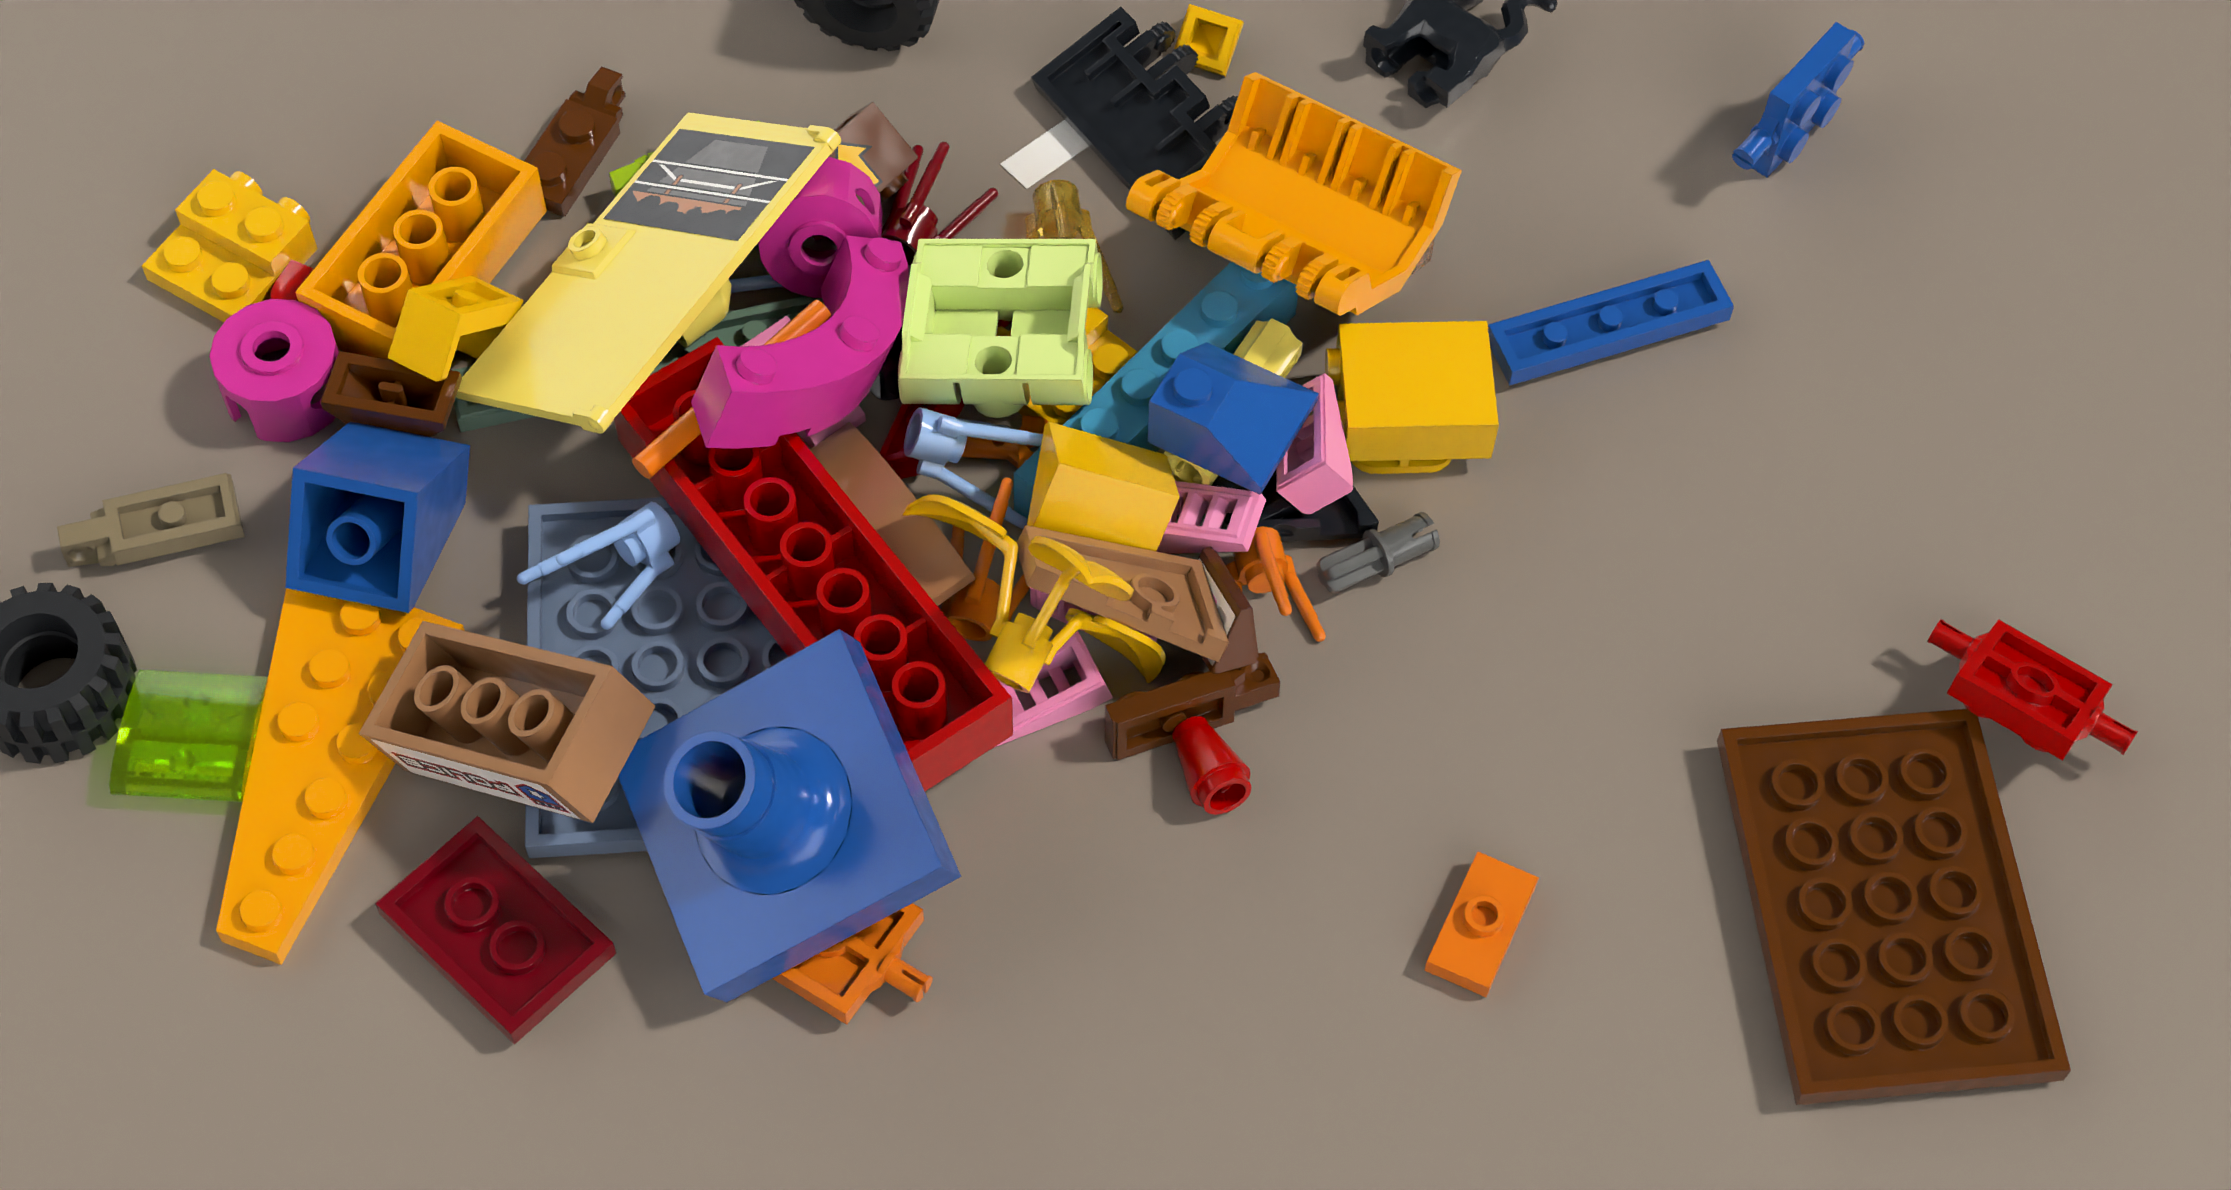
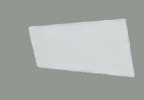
(1045, 154)

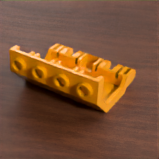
(1307, 199)

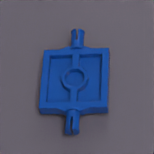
(1800, 102)

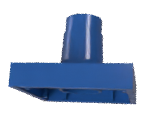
(784, 817)

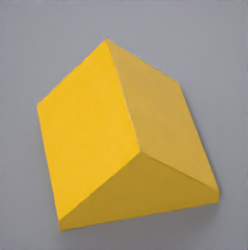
(1101, 489)

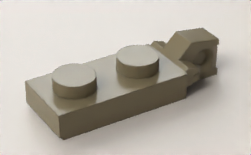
(155, 523)

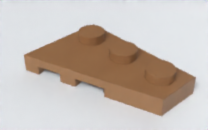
(1168, 595)

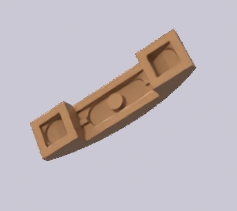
(882, 501)

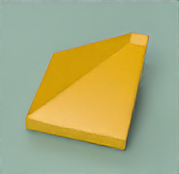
(1211, 37)

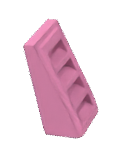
(1318, 461)
(1215, 502)
(1070, 700)

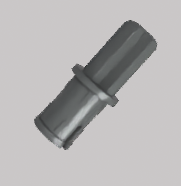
(1377, 553)

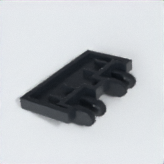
(1134, 115)

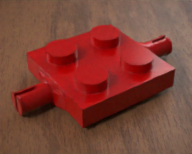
(2030, 689)

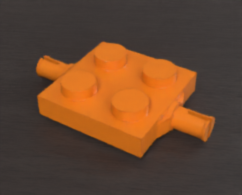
(852, 969)

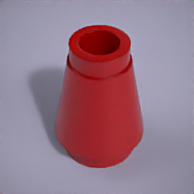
(1211, 767)

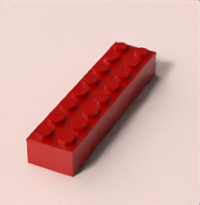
(820, 567)

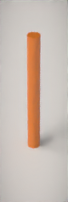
(686, 428)

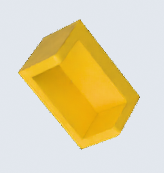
(449, 317)

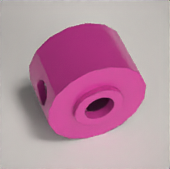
(824, 208)
(280, 390)

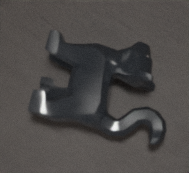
(1450, 39)

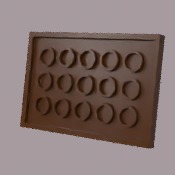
(1890, 907)

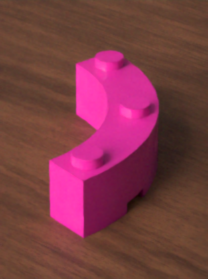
(817, 378)

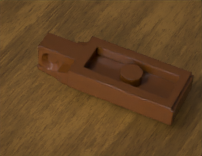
(578, 140)
(1148, 718)

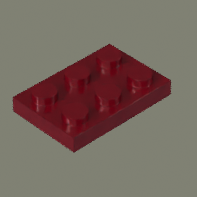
(496, 929)

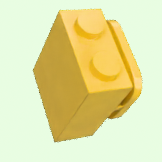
(1414, 394)

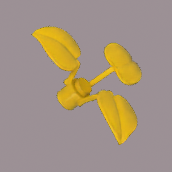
(1024, 644)

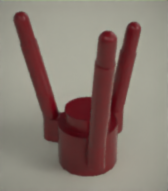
(914, 220)

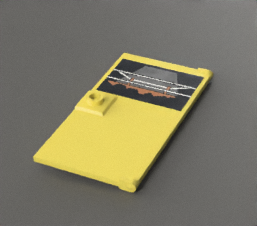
(645, 269)

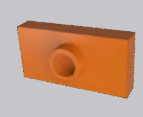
(1481, 924)

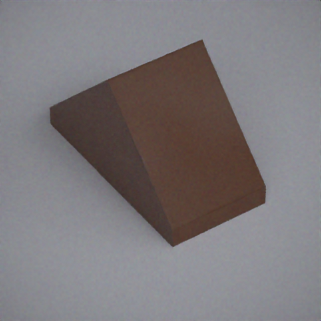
(388, 395)

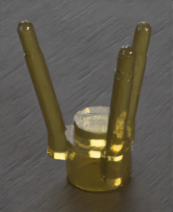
(1060, 217)

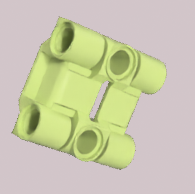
(954, 312)

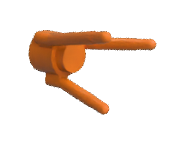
(1266, 570)
(975, 605)

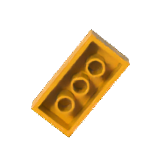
(438, 218)

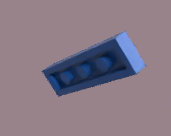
(1609, 322)

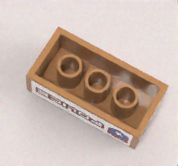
(508, 720)

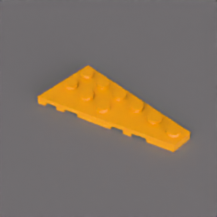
(309, 764)

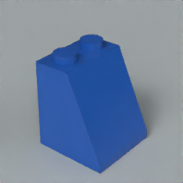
(373, 514)

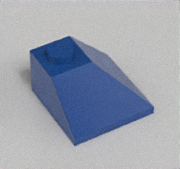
(1227, 415)

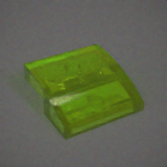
(187, 735)

